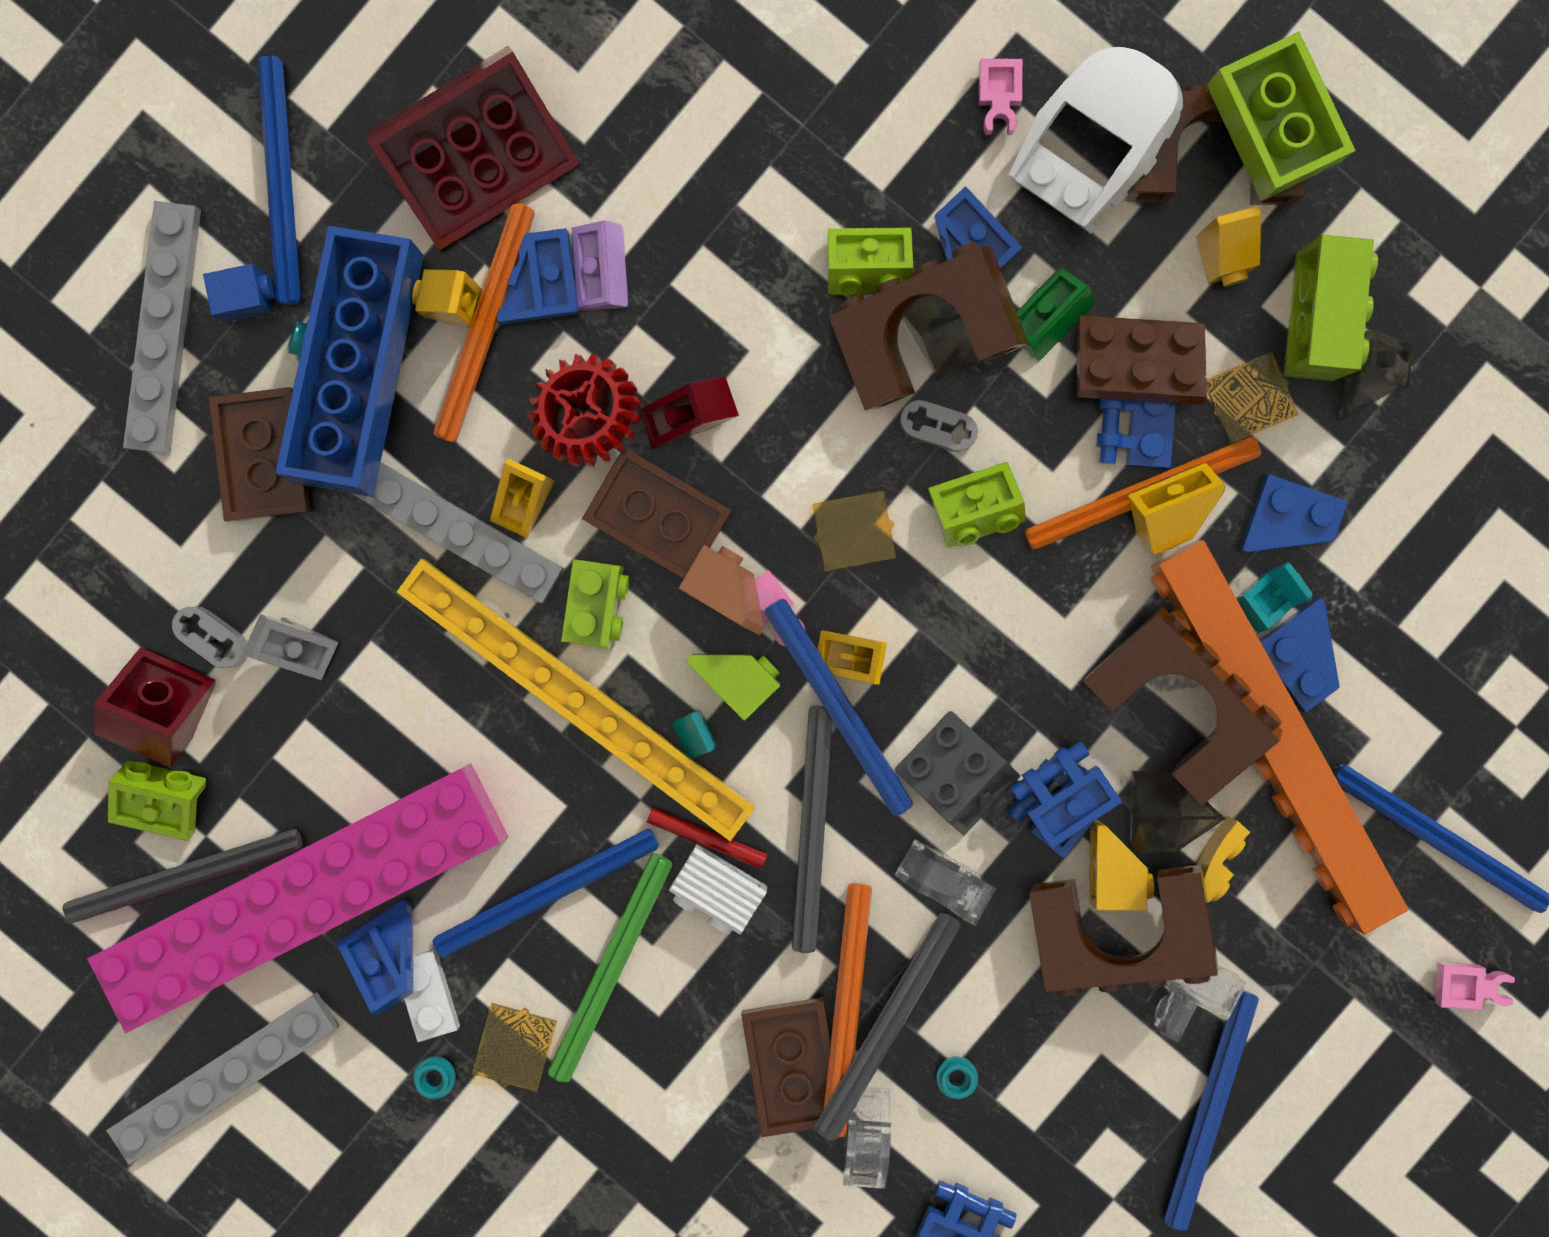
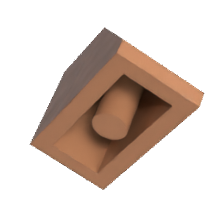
(725, 587)

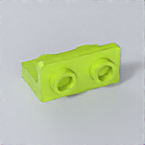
(866, 258)
(978, 505)
(594, 604)
(154, 799)

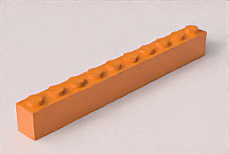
(1295, 765)

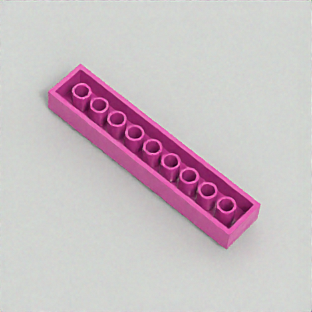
(298, 898)

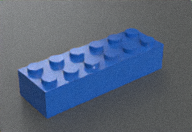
(350, 361)

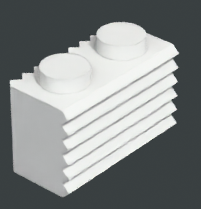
(717, 890)

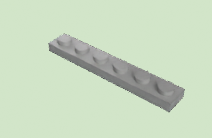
(162, 327)
(464, 534)
(223, 1078)

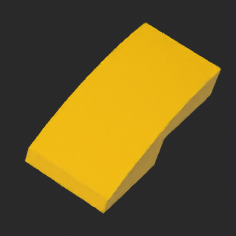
(1224, 843)

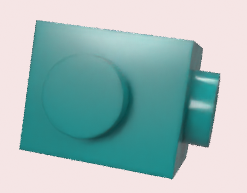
(1273, 596)

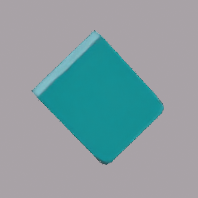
(694, 734)

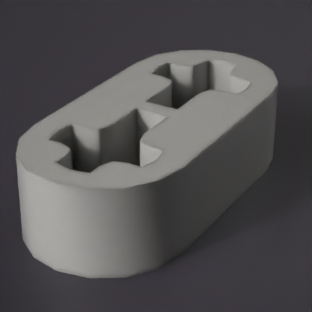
(941, 416)
(204, 644)

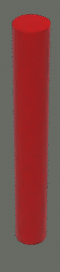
(706, 838)

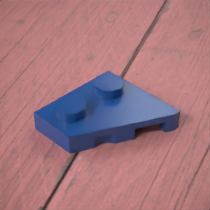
(1304, 655)

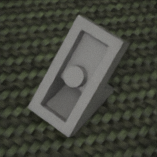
(290, 646)

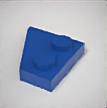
(968, 221)
(542, 280)
(1291, 516)
(382, 957)

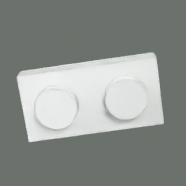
(431, 1002)

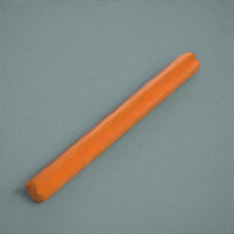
(483, 324)
(1118, 502)
(848, 986)

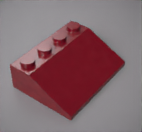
(472, 148)

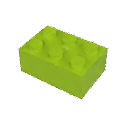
(1280, 116)
(1330, 308)

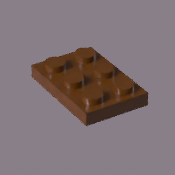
(1141, 360)
(247, 450)
(655, 513)
(788, 1063)

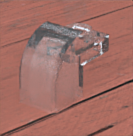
(945, 881)
(1216, 996)
(868, 1141)

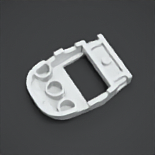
(1124, 96)

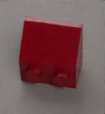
(153, 706)

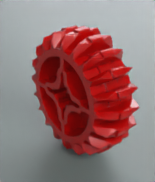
(595, 381)

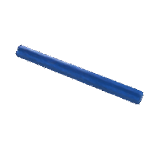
(279, 180)
(838, 707)
(1442, 839)
(545, 893)
(1210, 1112)

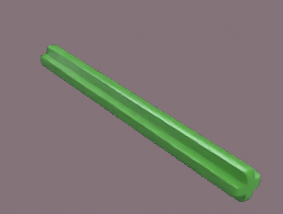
(610, 968)

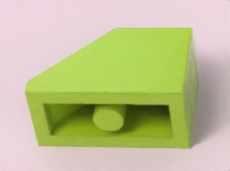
(738, 679)

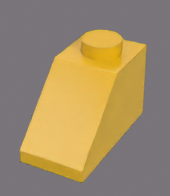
(1231, 246)
(446, 296)
(1175, 507)
(1116, 874)

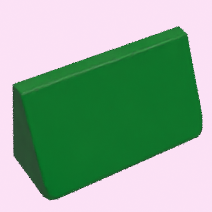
(1054, 311)

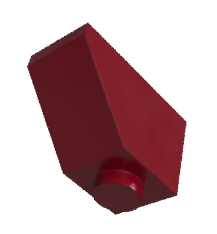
(688, 411)

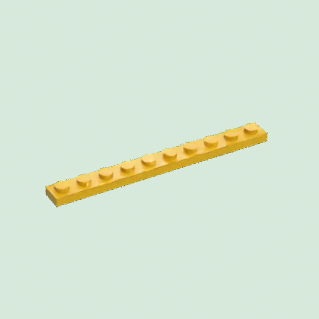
(576, 699)

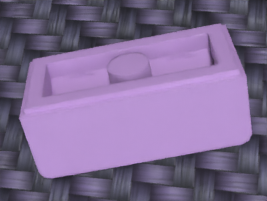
(600, 266)

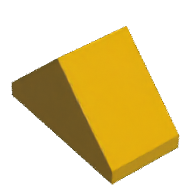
(520, 498)
(852, 656)

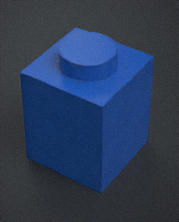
(239, 292)

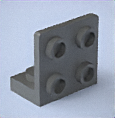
(957, 772)

